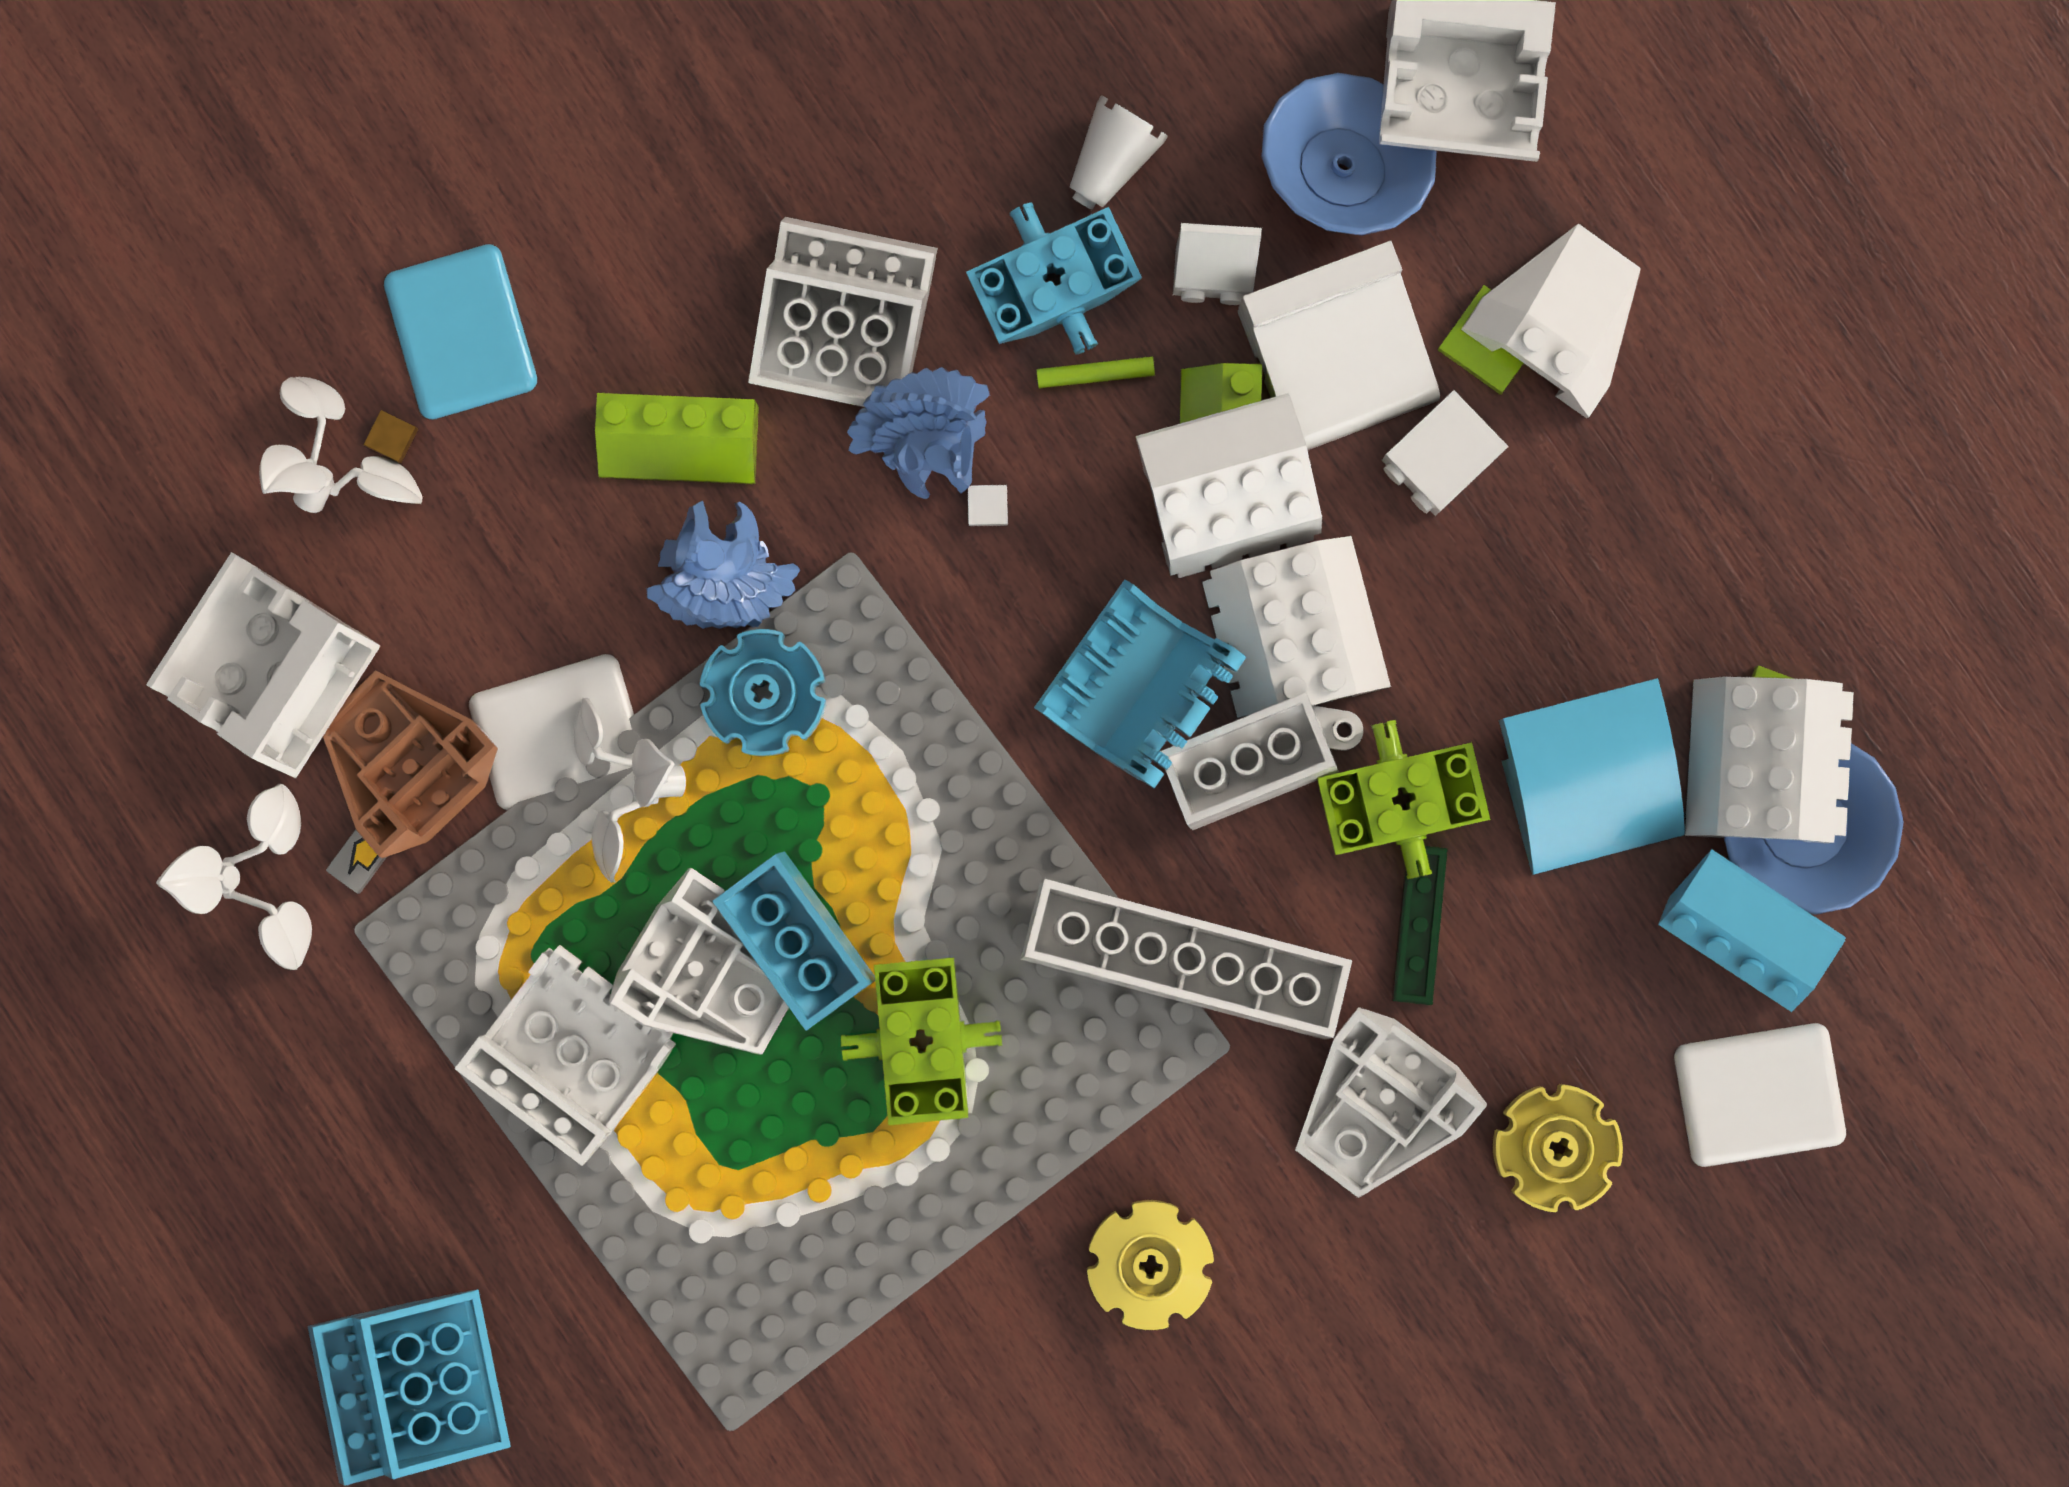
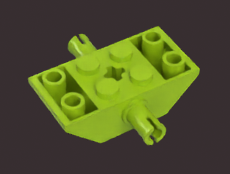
(1442, 793)
(928, 1082)

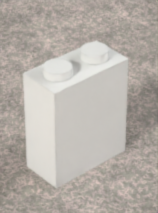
(1443, 454)

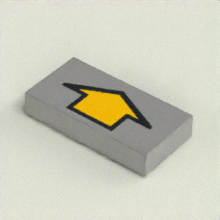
(355, 863)

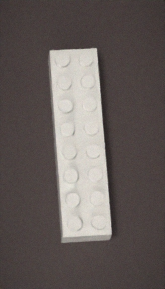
(1186, 959)

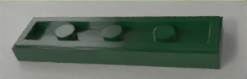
(1420, 932)

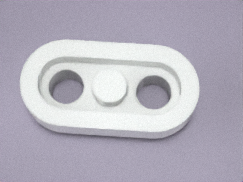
(1330, 719)

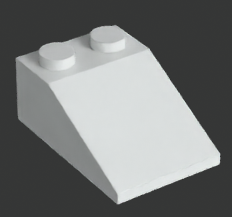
(1215, 262)

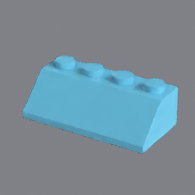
(1751, 930)
(794, 940)

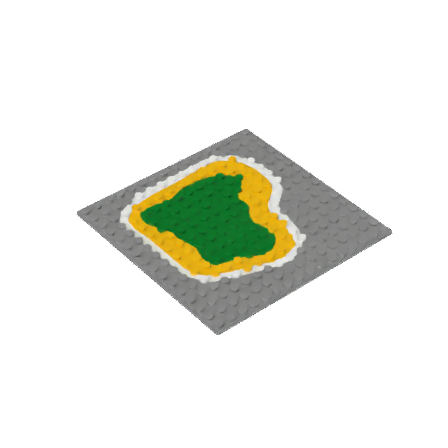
(764, 1194)

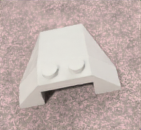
(1563, 315)
(696, 974)
(1383, 1103)

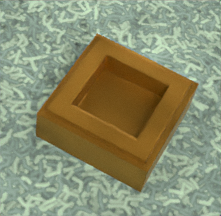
(391, 436)

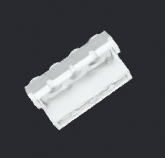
(1231, 485)
(1299, 624)
(1768, 759)
(566, 1056)

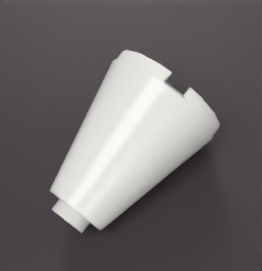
(1111, 153)

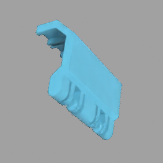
(1137, 683)

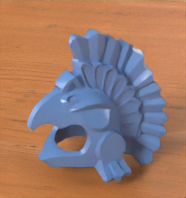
(923, 427)
(720, 579)

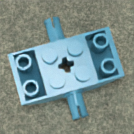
(1092, 271)

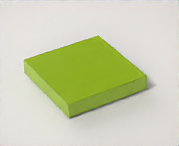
(1492, 368)

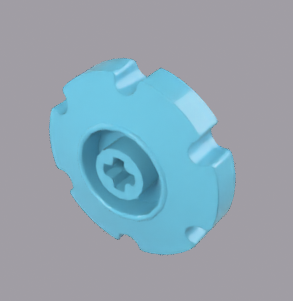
(754, 662)

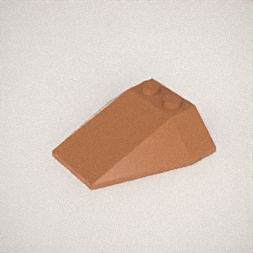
(405, 763)

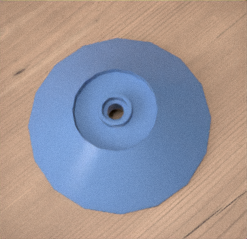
(1337, 123)
(1836, 873)

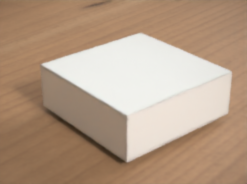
(987, 505)

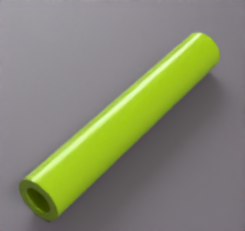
(1095, 372)

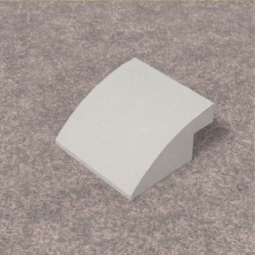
(840, 311)

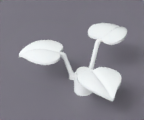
(288, 470)
(654, 779)
(201, 877)

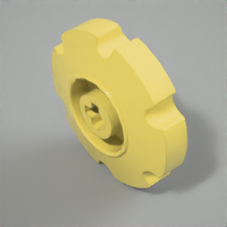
(1589, 1152)
(1172, 1287)

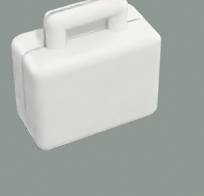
(536, 724)
(1760, 1095)

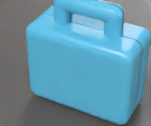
(460, 331)

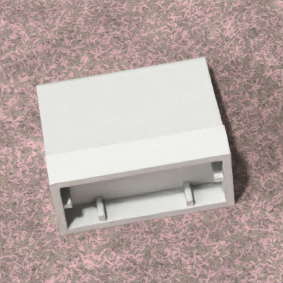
(1467, 76)
(1341, 345)
(263, 666)

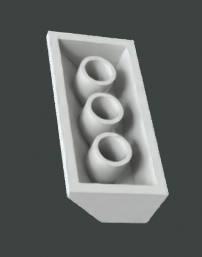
(1249, 761)

